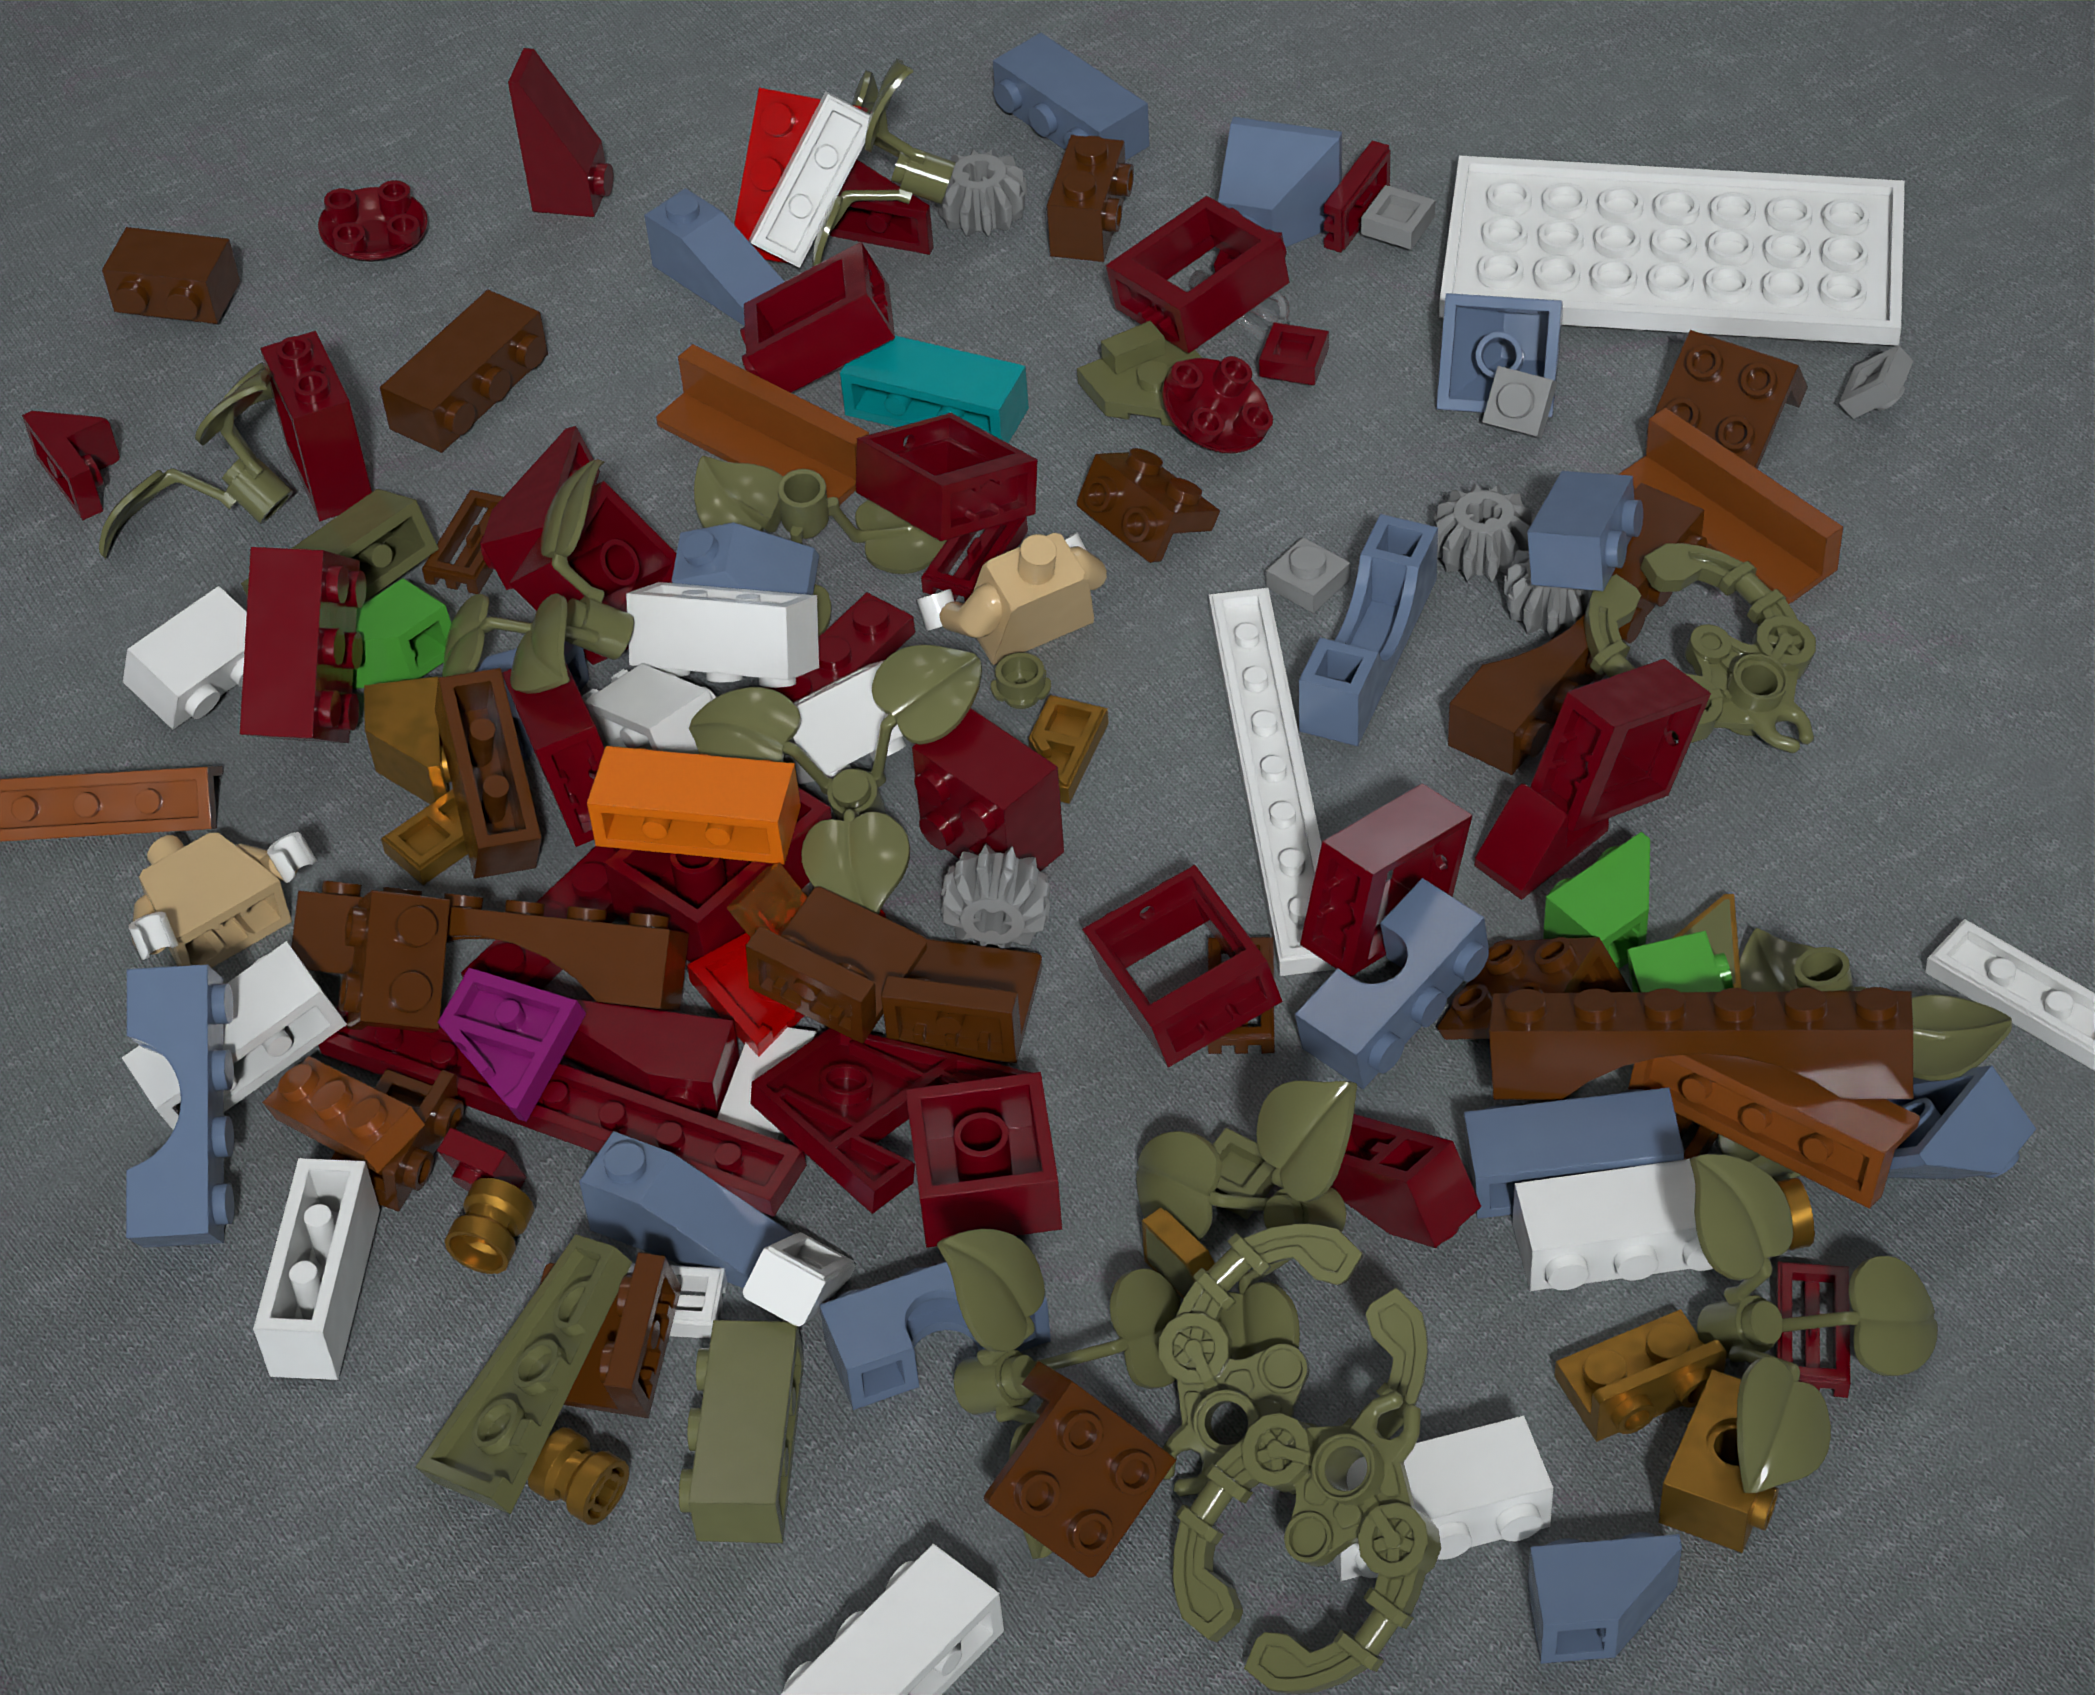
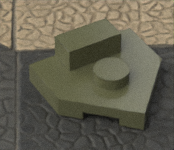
(1132, 373)

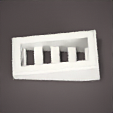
(797, 1278)

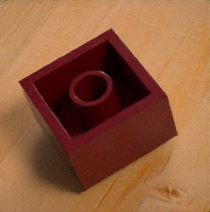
(612, 554)
(990, 791)
(984, 1157)

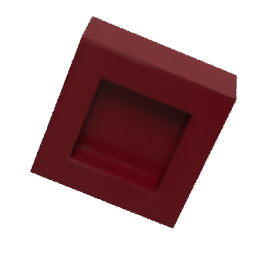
(1294, 353)
(476, 1160)

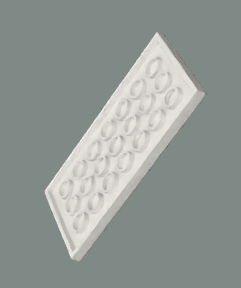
(1682, 248)

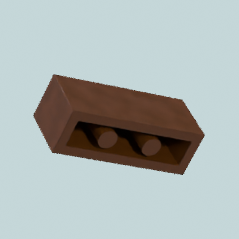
(464, 371)
(487, 773)

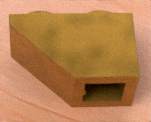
(406, 736)

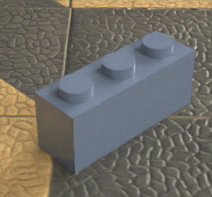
(1067, 96)
(1566, 1140)

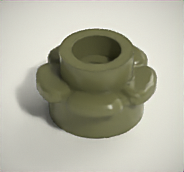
(1020, 680)

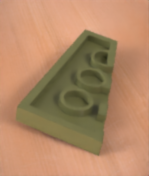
(517, 1396)

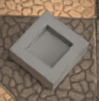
(1398, 217)
(1876, 382)
(1519, 402)
(1308, 575)

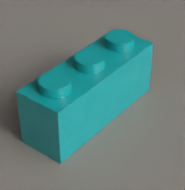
(923, 380)

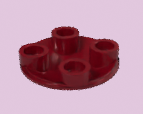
(372, 221)
(1217, 404)

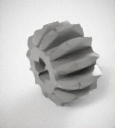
(983, 193)
(1481, 531)
(1541, 606)
(995, 898)

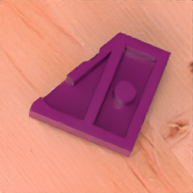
(511, 1034)

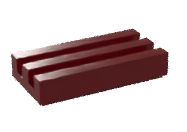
(1355, 195)
(991, 543)
(1812, 1275)

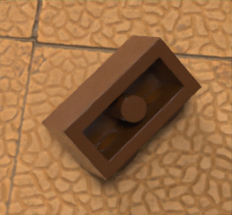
(1088, 198)
(171, 275)

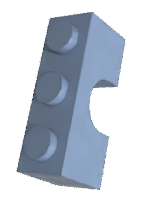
(1365, 1025)
(876, 1331)

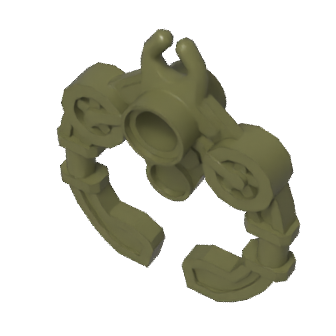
(1748, 683)
(1199, 1349)
(1325, 1521)

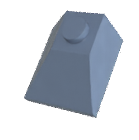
(1281, 175)
(1493, 333)
(744, 559)
(1964, 1128)

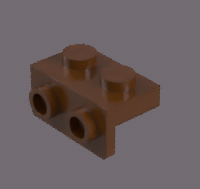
(1143, 501)
(395, 962)
(411, 1166)

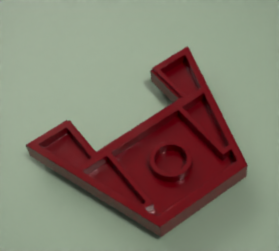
(849, 1095)

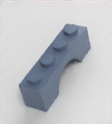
(1351, 673)
(181, 1189)

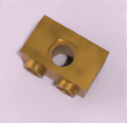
(1702, 1490)

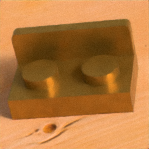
(1639, 1375)

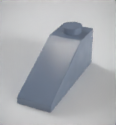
(707, 254)
(673, 1210)

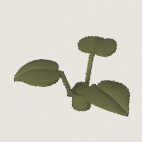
(915, 169)
(248, 479)
(799, 499)
(584, 623)
(863, 849)
(1947, 1030)
(1304, 1136)
(997, 1294)
(1783, 1421)

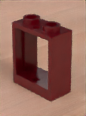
(1195, 316)
(818, 320)
(317, 424)
(946, 476)
(1617, 743)
(565, 748)
(1353, 866)
(1206, 1005)

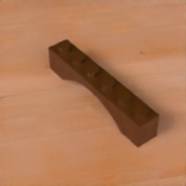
(1516, 701)
(613, 962)
(1840, 1039)

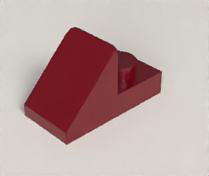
(72, 454)
(1532, 842)

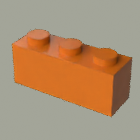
(694, 804)

